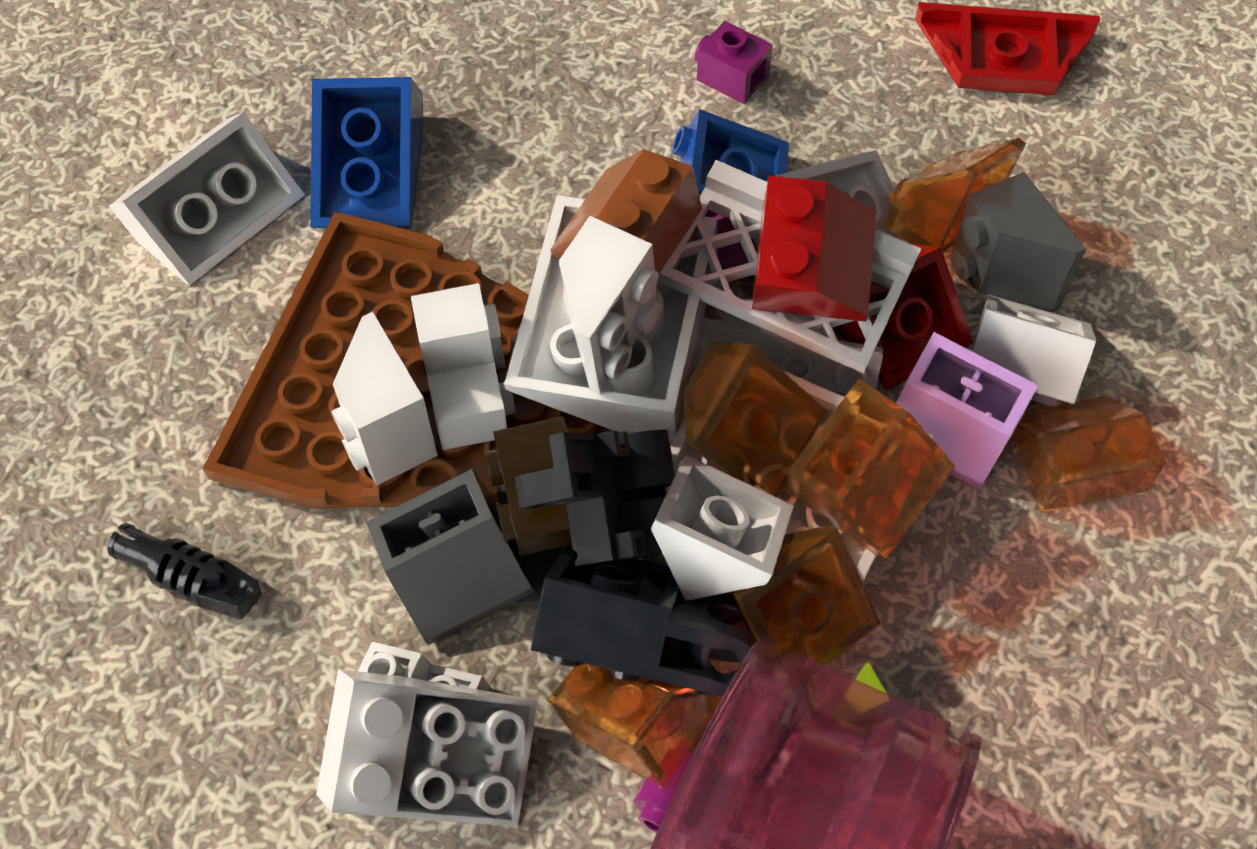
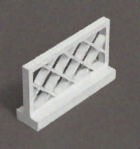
(741, 200)

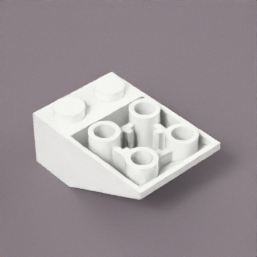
(425, 750)

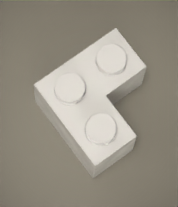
(461, 359)

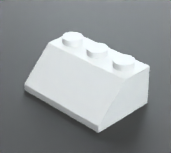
(208, 199)

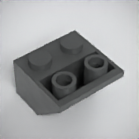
(449, 557)

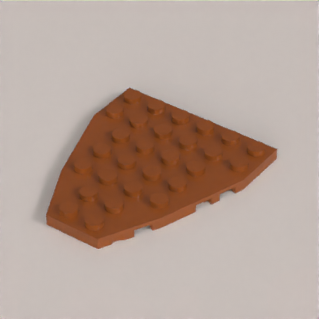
(283, 427)

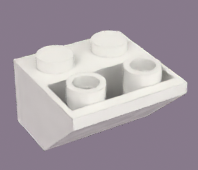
(609, 297)

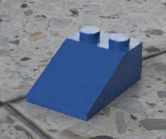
(365, 149)

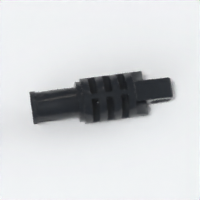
(187, 571)

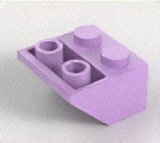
(965, 405)

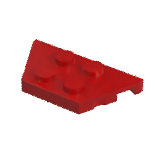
(1006, 46)

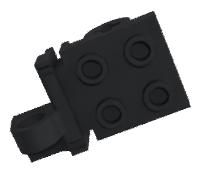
(609, 489)

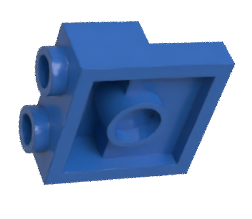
(719, 139)

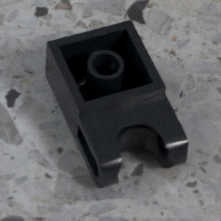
(637, 624)

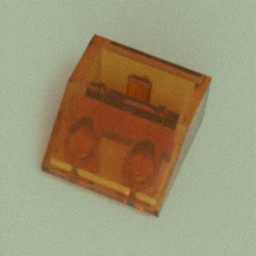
(869, 470)

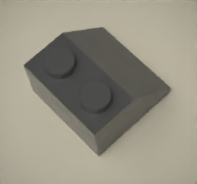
(1016, 245)

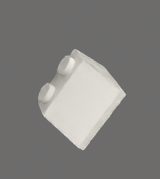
(1036, 346)
(380, 407)

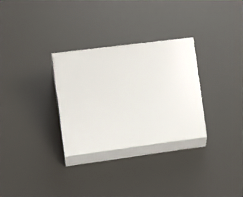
(718, 531)

